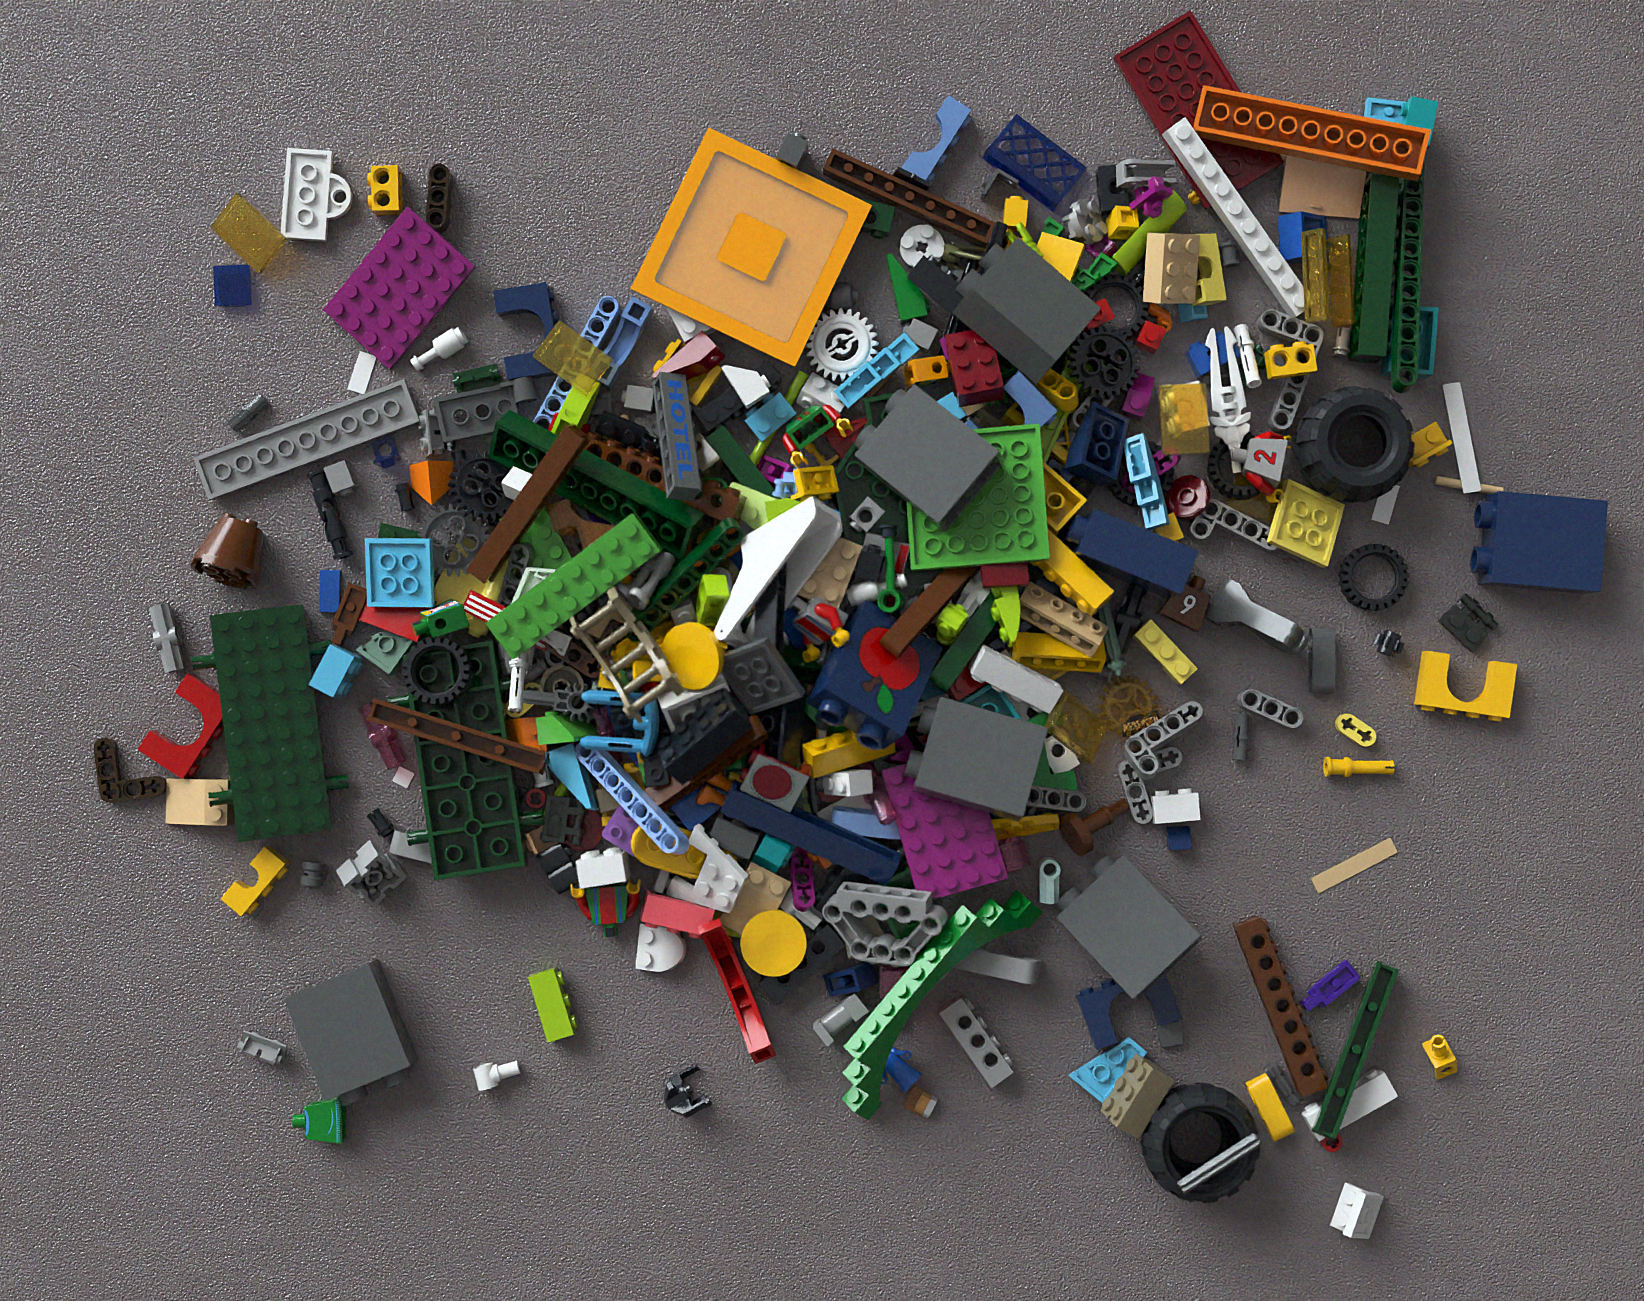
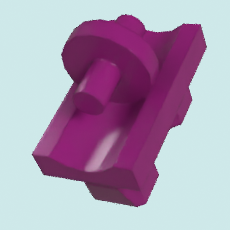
(1151, 197)

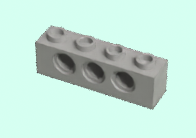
(994, 1072)

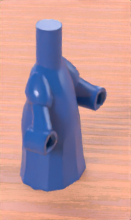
(900, 1070)

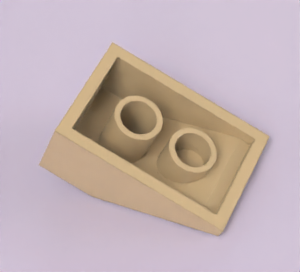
(189, 802)
(760, 893)

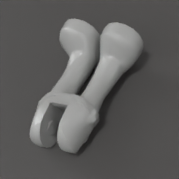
(640, 589)

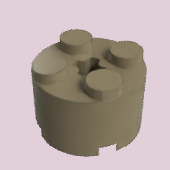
(561, 673)

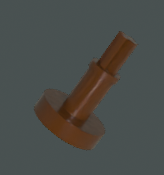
(1078, 831)

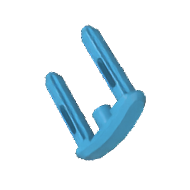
(649, 724)

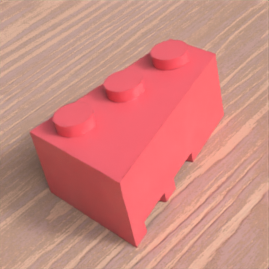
(674, 914)

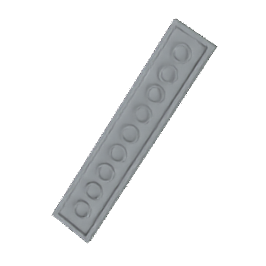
(306, 440)

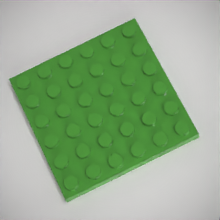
(1004, 518)

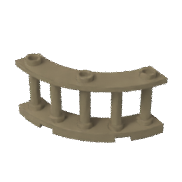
(647, 645)

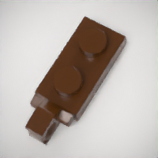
(348, 612)

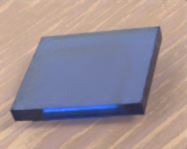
(232, 285)

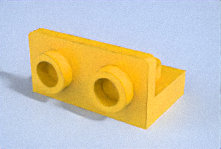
(1428, 442)
(815, 482)

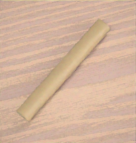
(1455, 483)

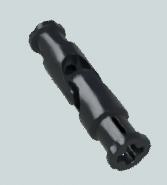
(333, 526)

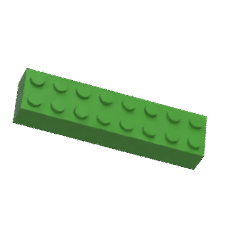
(574, 585)

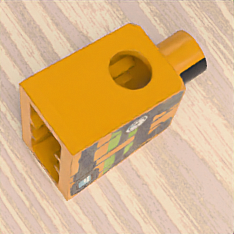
(921, 371)

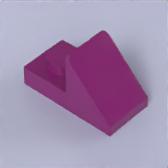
(903, 749)

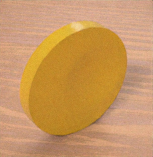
(693, 655)
(773, 943)

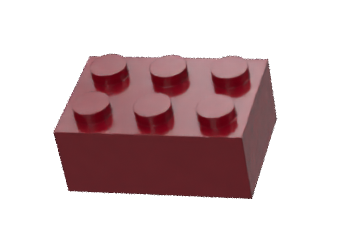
(973, 369)

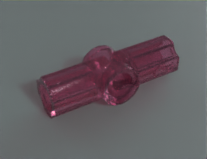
(383, 739)
(879, 801)

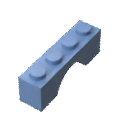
(950, 118)
(625, 338)

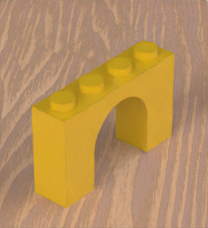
(1434, 693)

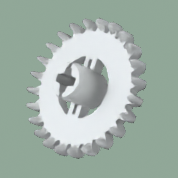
(823, 356)

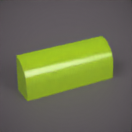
(1135, 247)

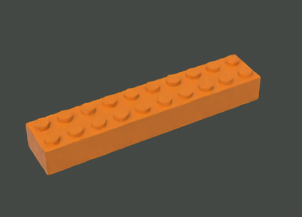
(1311, 133)

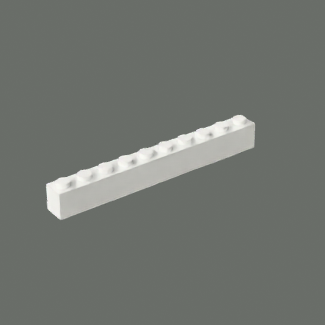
(1236, 216)

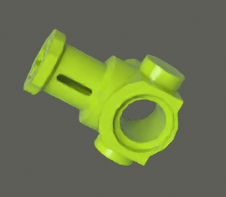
(950, 623)

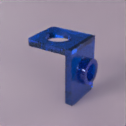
(385, 461)

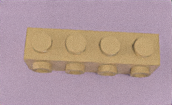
(1061, 619)

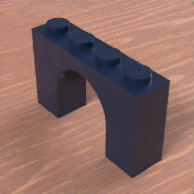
(527, 299)
(1096, 1003)

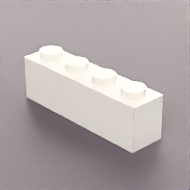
(1015, 679)
(1368, 1095)

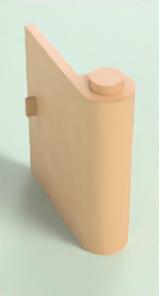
(1321, 188)

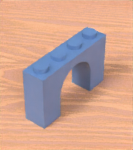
(1034, 403)

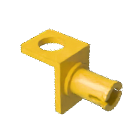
(1440, 1056)

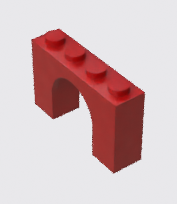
(185, 759)

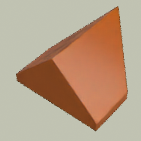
(431, 479)

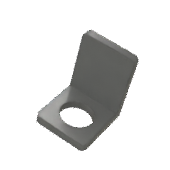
(1003, 177)

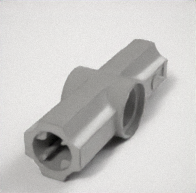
(167, 638)

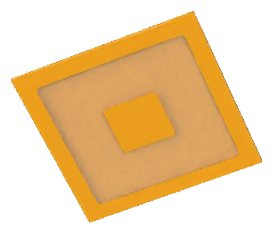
(751, 247)

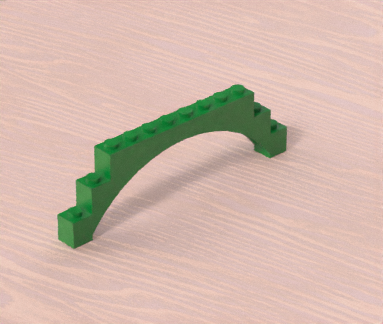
(956, 940)

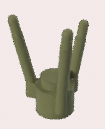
(954, 253)

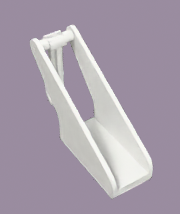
(801, 538)

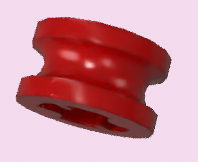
(529, 798)
(1334, 1148)

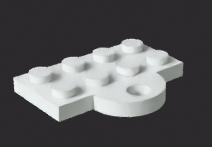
(311, 195)

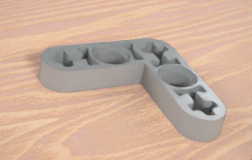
(1124, 777)

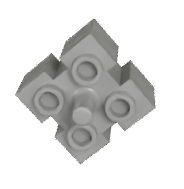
(371, 873)

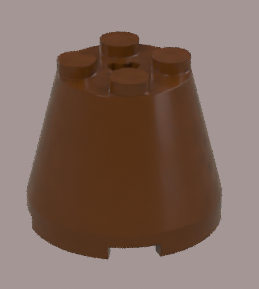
(231, 553)

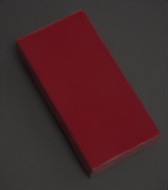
(1004, 575)

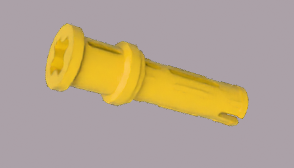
(1348, 767)

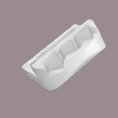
(659, 949)

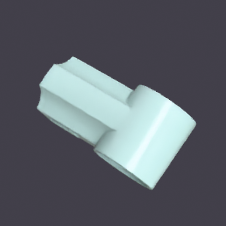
(1048, 882)

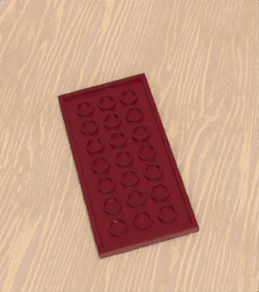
(1168, 80)

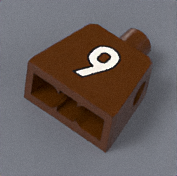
(1189, 607)

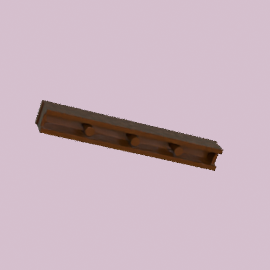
(529, 503)
(458, 736)

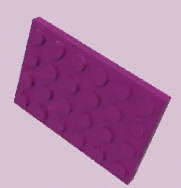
(399, 288)
(943, 842)

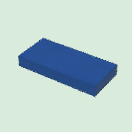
(330, 590)

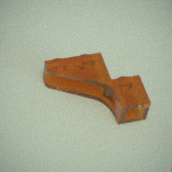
(566, 521)

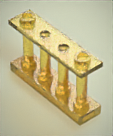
(1316, 278)

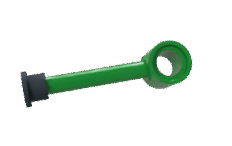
(889, 533)

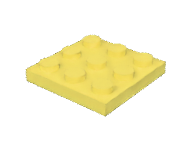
(1305, 523)

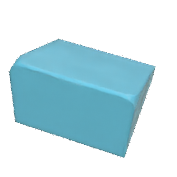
(1191, 313)

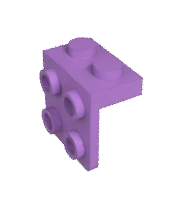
(620, 829)

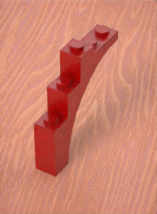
(738, 990)

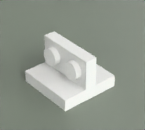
(1356, 1211)

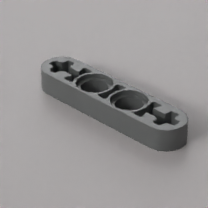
(510, 580)

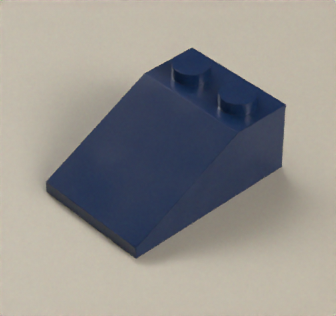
(1098, 445)

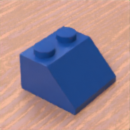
(1290, 231)

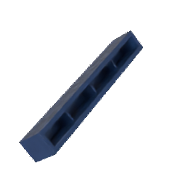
(813, 834)

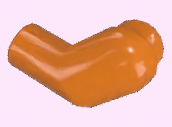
(1162, 316)

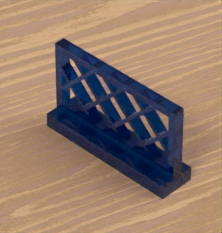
(1028, 181)

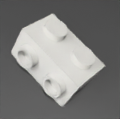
(819, 392)

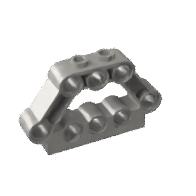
(873, 896)

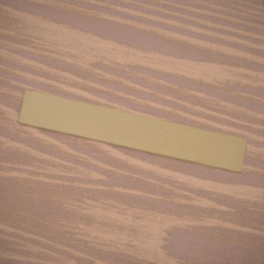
(1354, 865)

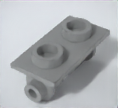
(430, 441)
(272, 1050)

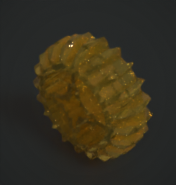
(1131, 695)

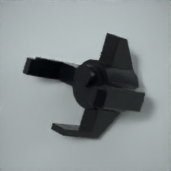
(679, 1095)

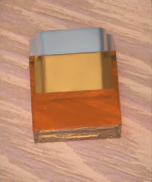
(920, 1101)

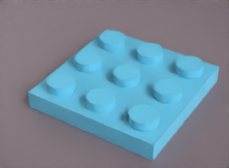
(399, 572)

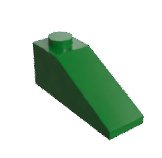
(907, 295)

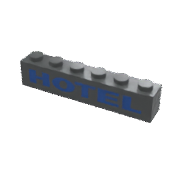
(676, 436)

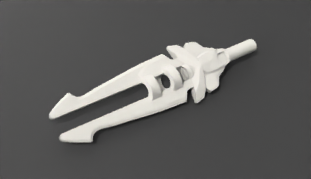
(1230, 425)

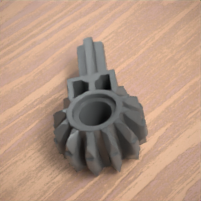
(561, 701)

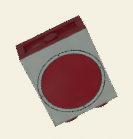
(773, 779)

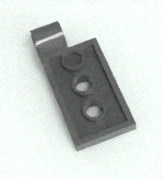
(496, 398)

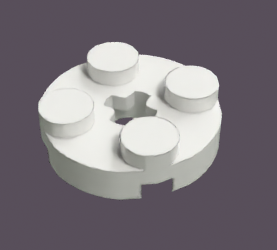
(926, 235)

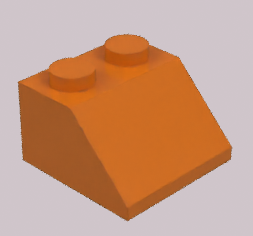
(525, 732)

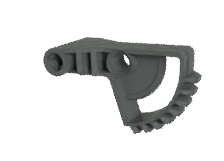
(1235, 607)

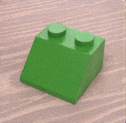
(560, 729)

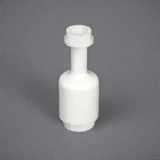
(443, 346)
(870, 590)

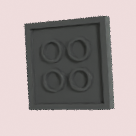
(760, 676)

